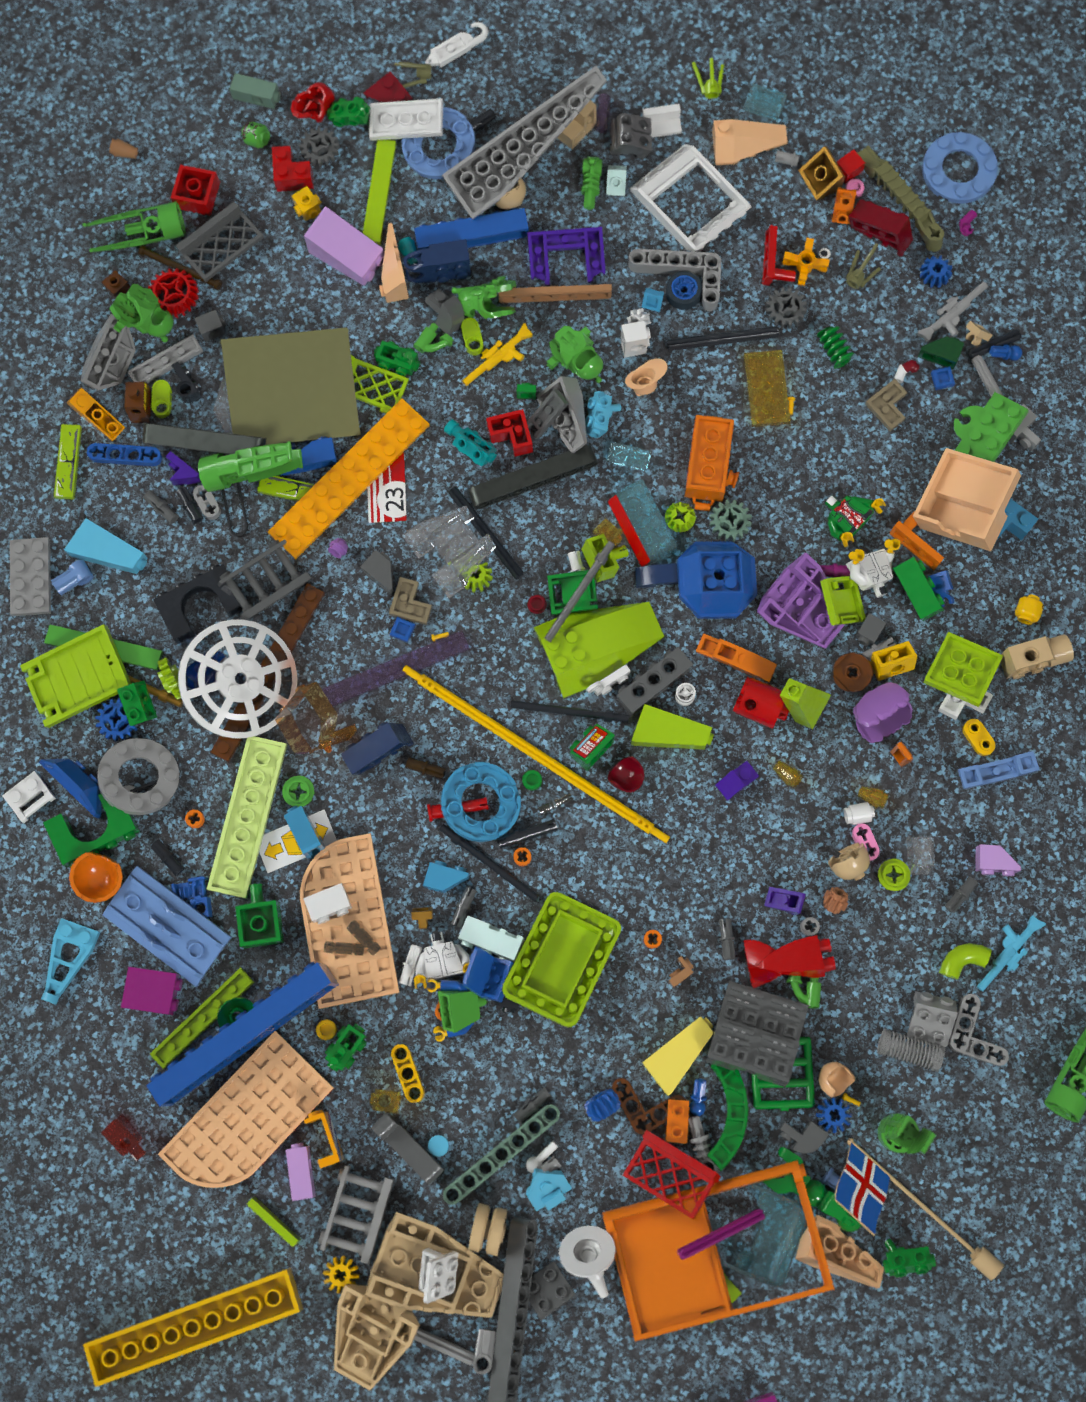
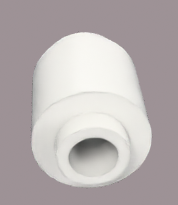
(859, 813)

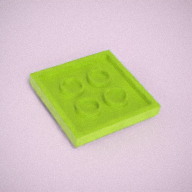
(963, 669)

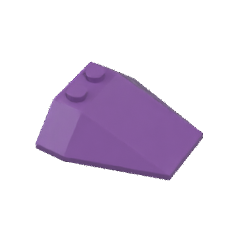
(798, 603)

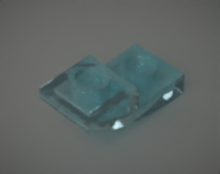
(629, 456)

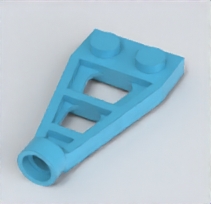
(68, 933)

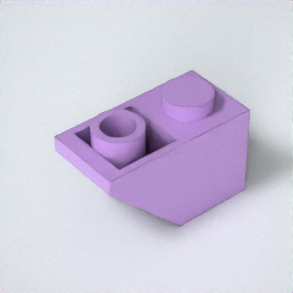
(995, 859)

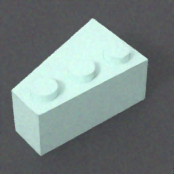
(490, 939)

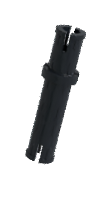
(520, 836)

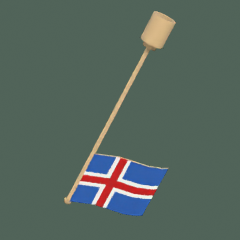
(864, 1190)

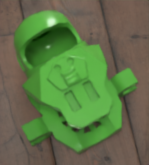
(480, 297)
(143, 311)
(575, 353)

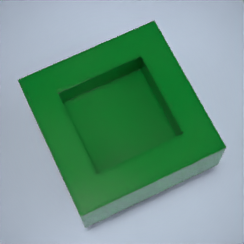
(526, 391)

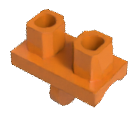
(843, 205)

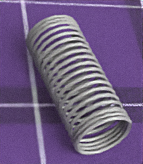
(886, 1043)

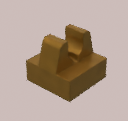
(422, 915)

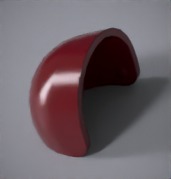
(627, 774)

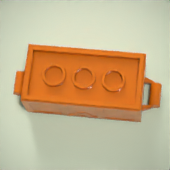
(709, 460)

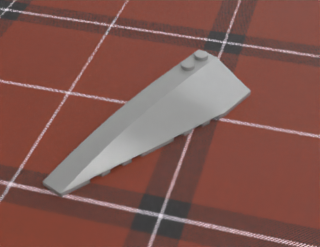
(497, 165)

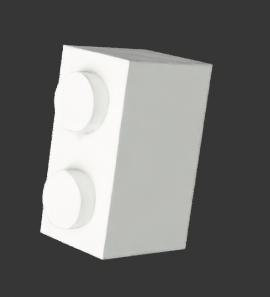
(328, 903)

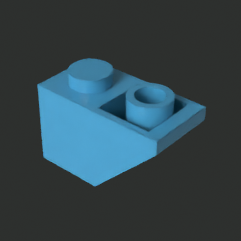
(444, 878)

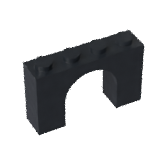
(172, 603)

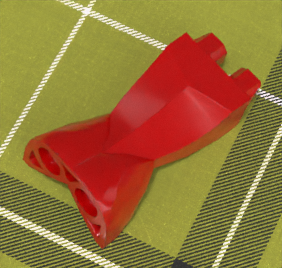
(795, 959)

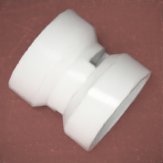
(685, 690)

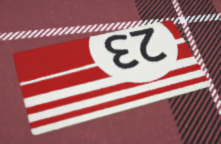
(388, 494)

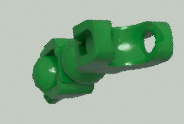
(817, 1194)

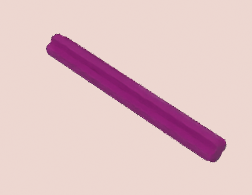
(720, 1234)

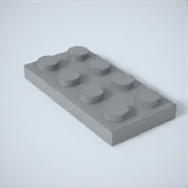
(30, 577)

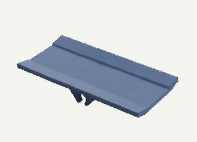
(166, 925)

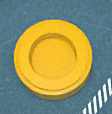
(326, 1029)

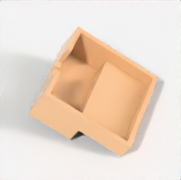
(967, 499)

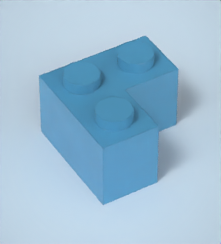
(1018, 520)

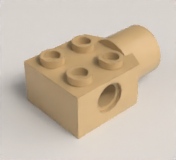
(1036, 655)

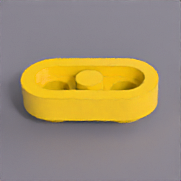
(978, 737)

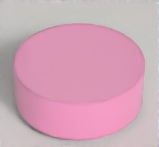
(857, 185)

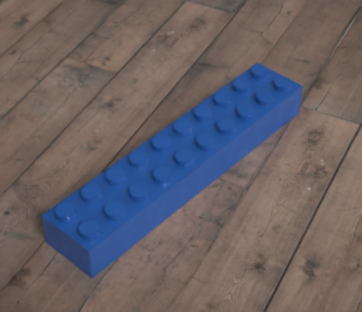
(242, 1034)

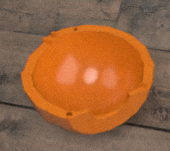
(95, 877)

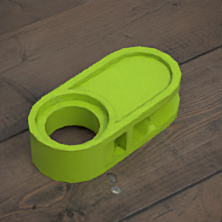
(471, 332)
(161, 395)

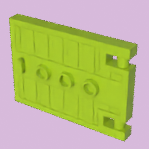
(76, 675)

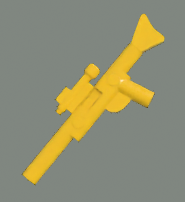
(495, 355)

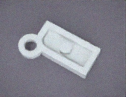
(605, 685)

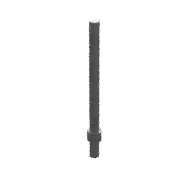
(600, 560)

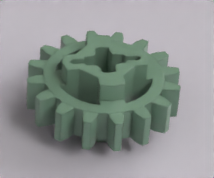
(738, 518)

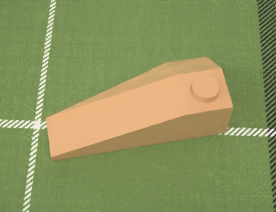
(743, 139)
(392, 276)
(841, 1254)

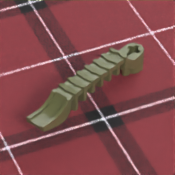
(887, 176)

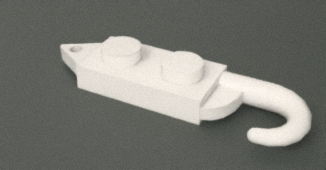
(456, 46)

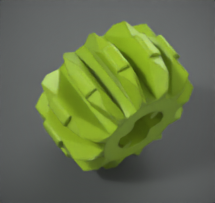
(484, 577)

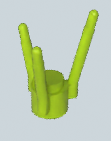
(711, 88)

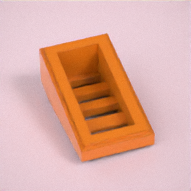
(901, 754)

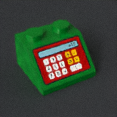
(592, 746)

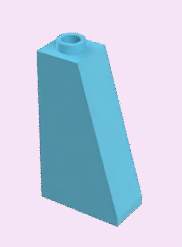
(103, 548)

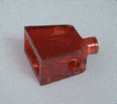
(120, 1129)

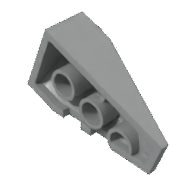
(572, 419)

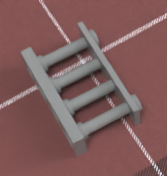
(376, 1208)

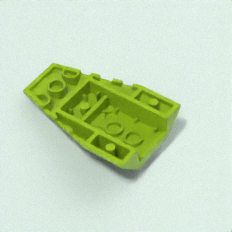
(598, 643)

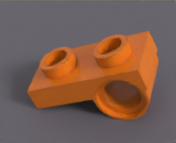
(677, 1121)

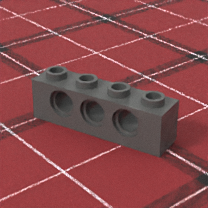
(634, 704)

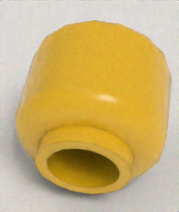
(1029, 609)

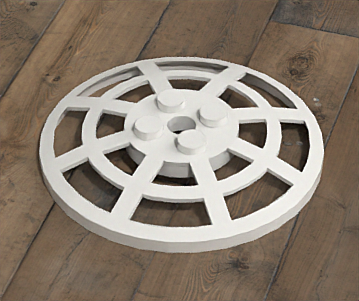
(226, 675)

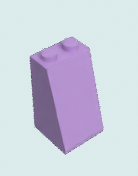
(343, 247)

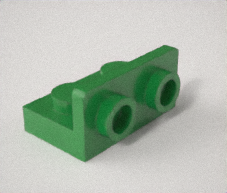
(137, 703)

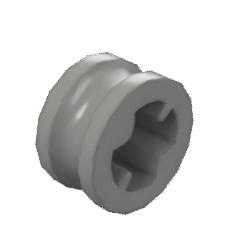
(807, 932)

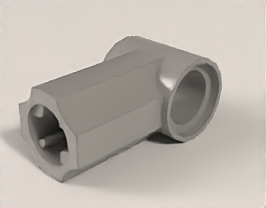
(485, 1349)

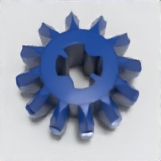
(930, 269)
(602, 1105)
(826, 1117)

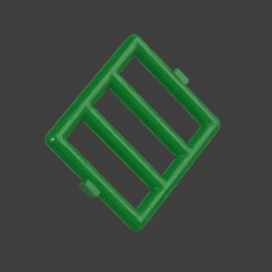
(808, 1082)

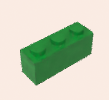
(919, 588)

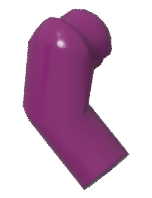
(965, 223)

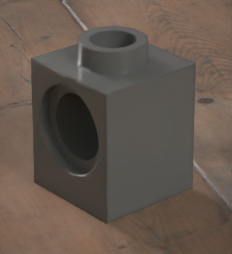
(210, 325)
(870, 630)

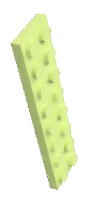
(247, 817)

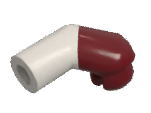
(904, 368)

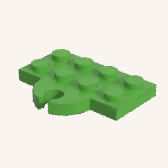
(989, 427)

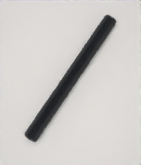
(722, 338)
(483, 530)

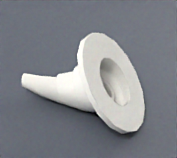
(588, 1254)

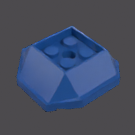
(713, 597)

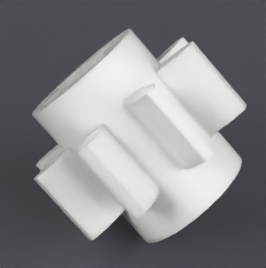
(639, 315)

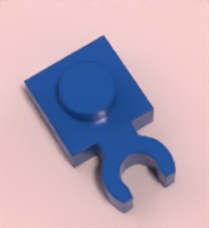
(943, 585)

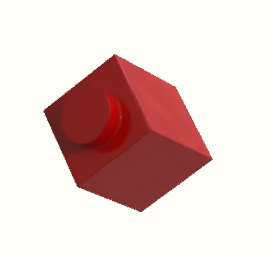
(851, 165)

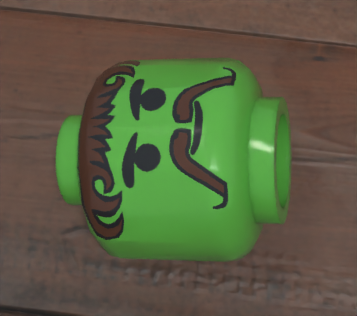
(255, 134)

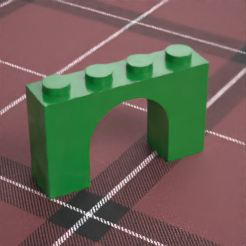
(69, 847)

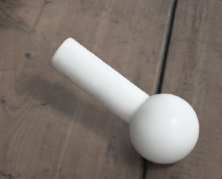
(535, 1161)

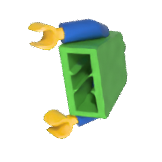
(457, 1006)

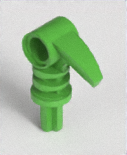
(591, 176)

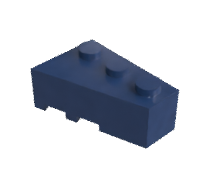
(376, 747)

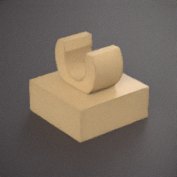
(977, 332)

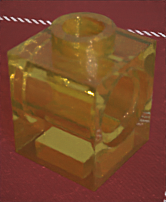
(394, 1105)

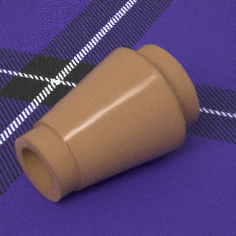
(122, 149)

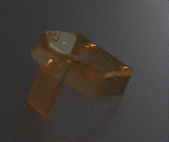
(328, 721)

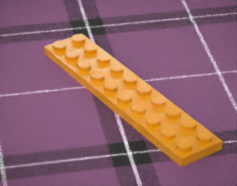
(349, 478)

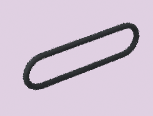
(243, 510)

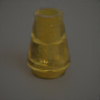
(788, 774)
(873, 796)

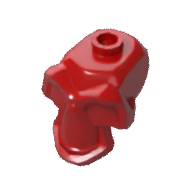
(313, 102)

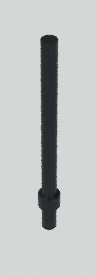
(608, 715)
(458, 840)

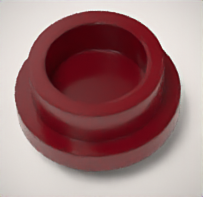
(536, 604)

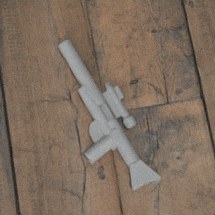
(953, 311)

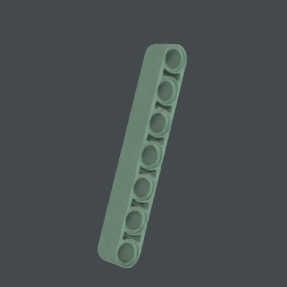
(491, 1157)

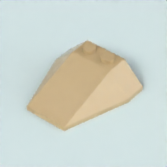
(370, 1336)

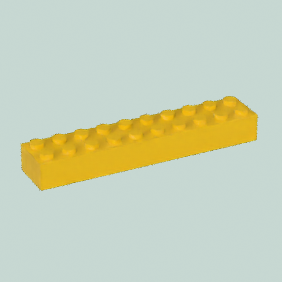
(192, 1327)

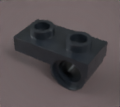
(186, 384)

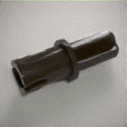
(425, 768)

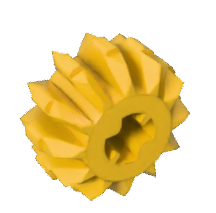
(339, 1282)

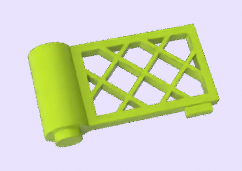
(375, 370)

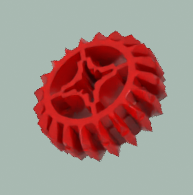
(173, 282)

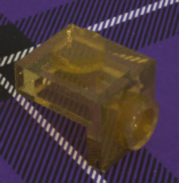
(610, 531)

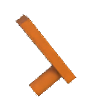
(914, 543)

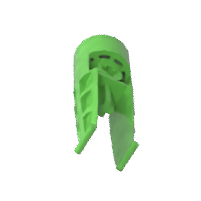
(169, 221)
(249, 464)
(1064, 1098)
(899, 1132)

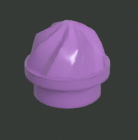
(338, 547)

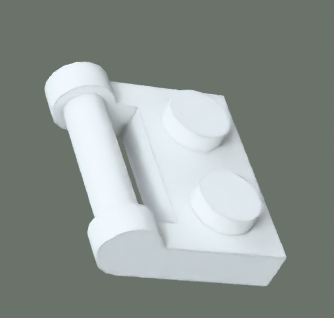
(25, 792)

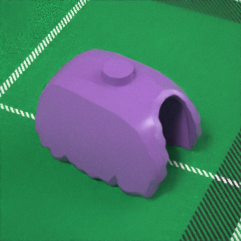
(882, 712)

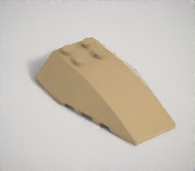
(398, 1268)

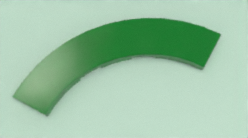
(735, 1119)

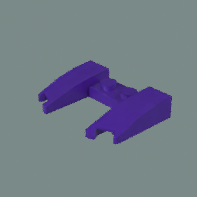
(570, 239)

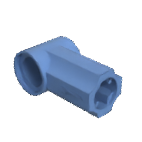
(76, 575)

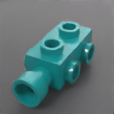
(473, 448)

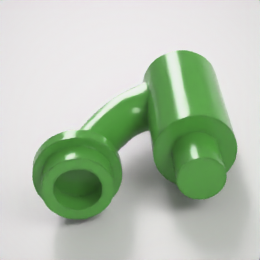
(423, 343)
(813, 991)

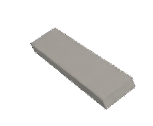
(164, 360)

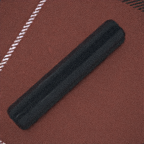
(1002, 340)

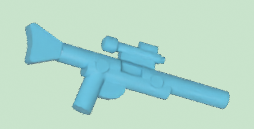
(1009, 955)

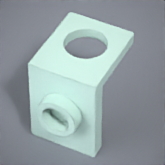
(616, 180)

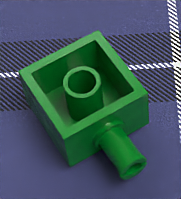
(259, 921)

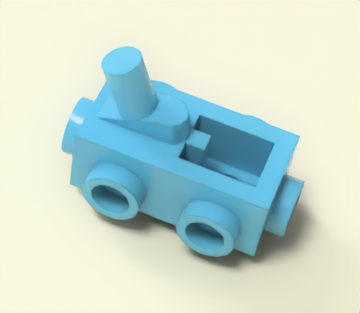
(599, 412)

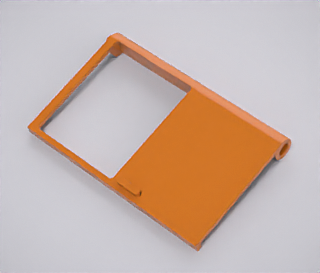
(676, 1293)

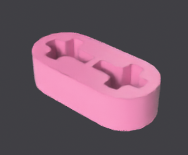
(870, 840)

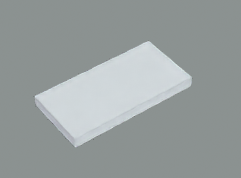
(406, 119)

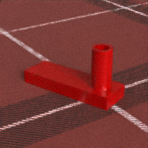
(769, 270)

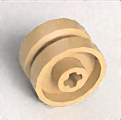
(488, 1229)

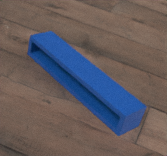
(477, 231)

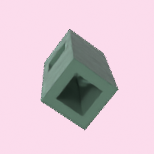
(255, 91)

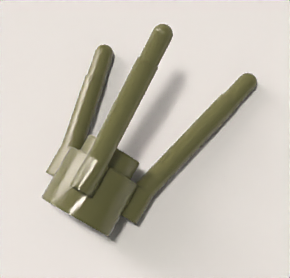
(422, 71)
(856, 278)

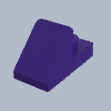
(184, 473)
(736, 780)
(785, 900)

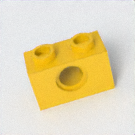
(893, 660)

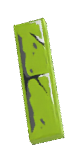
(67, 462)
(284, 488)

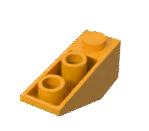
(95, 414)

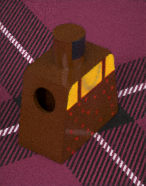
(138, 398)

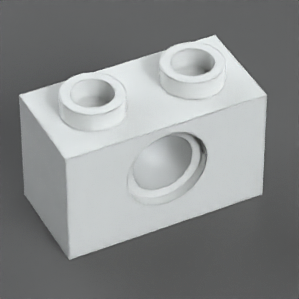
(635, 338)

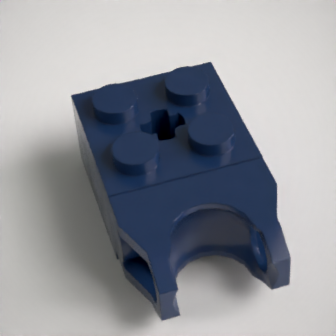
(440, 262)

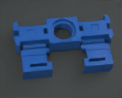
(195, 890)

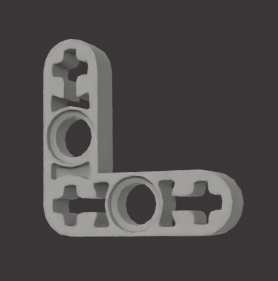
(969, 1042)

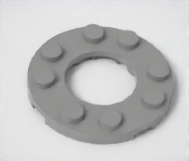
(132, 802)

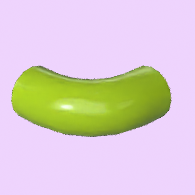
(964, 955)

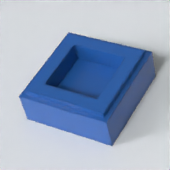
(942, 378)
(402, 629)

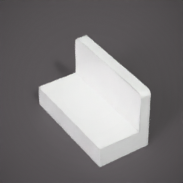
(664, 120)

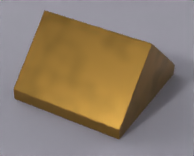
(822, 174)

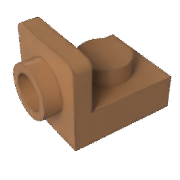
(678, 975)

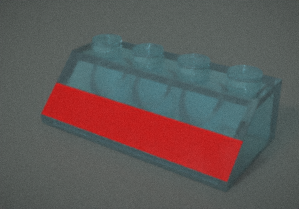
(642, 524)

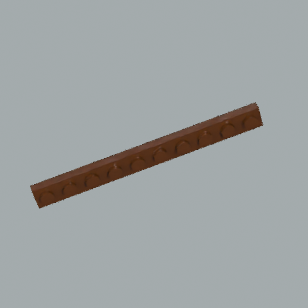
(290, 634)

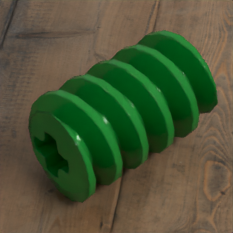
(835, 347)

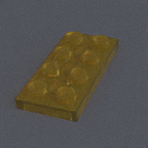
(766, 388)

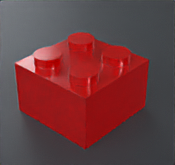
(195, 189)

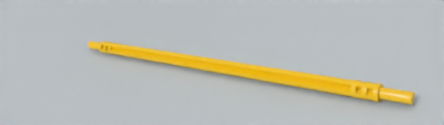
(536, 754)

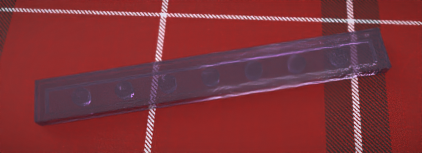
(392, 670)

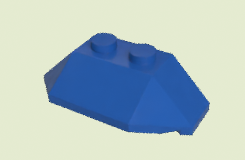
(76, 782)

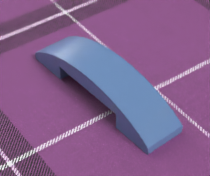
(998, 770)

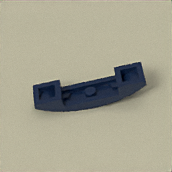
(656, 575)

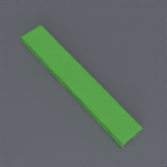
(128, 652)

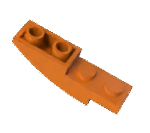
(736, 657)

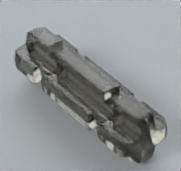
(363, 937)
(343, 948)

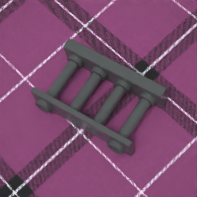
(265, 599)

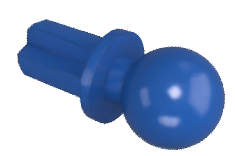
(1006, 352)
(697, 1107)

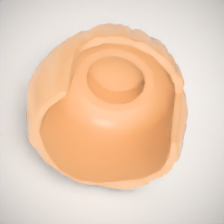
(835, 1078)

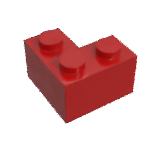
(290, 174)
(511, 427)

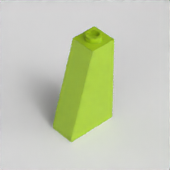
(804, 702)
(669, 730)

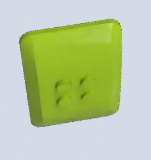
(561, 959)

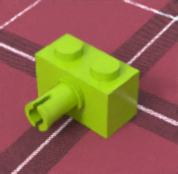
(594, 546)

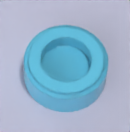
(438, 1145)

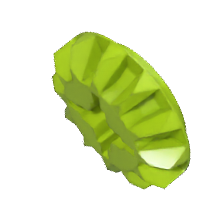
(676, 524)
(900, 868)

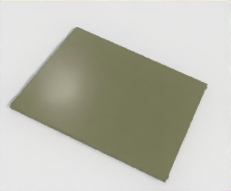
(291, 385)

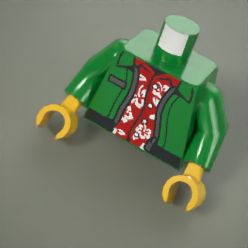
(850, 516)

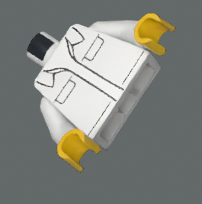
(873, 568)
(440, 960)

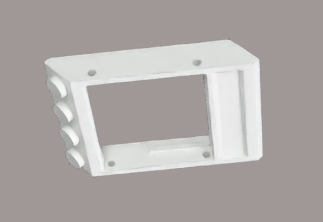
(669, 173)

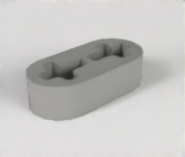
(203, 504)

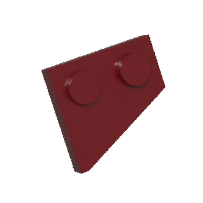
(388, 90)

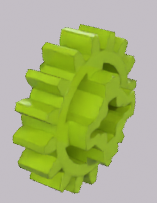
(169, 677)

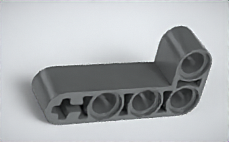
(407, 1147)

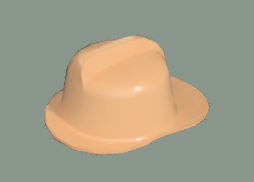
(645, 378)

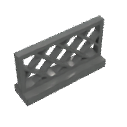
(208, 232)

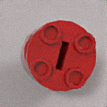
(760, 703)

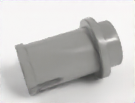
(787, 158)
(550, 1165)

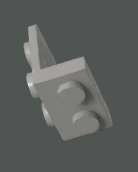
(932, 1018)

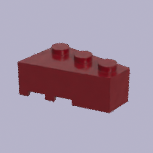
(883, 224)

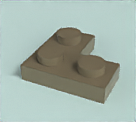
(883, 404)
(404, 604)

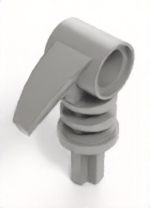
(700, 1142)

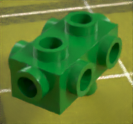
(349, 112)
(403, 359)
(341, 1053)
(903, 1261)

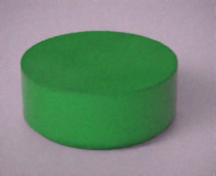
(532, 780)

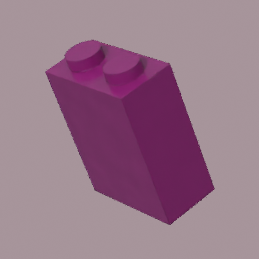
(151, 991)

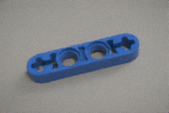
(125, 451)

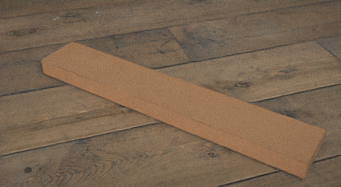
(556, 293)

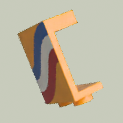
(332, 1137)

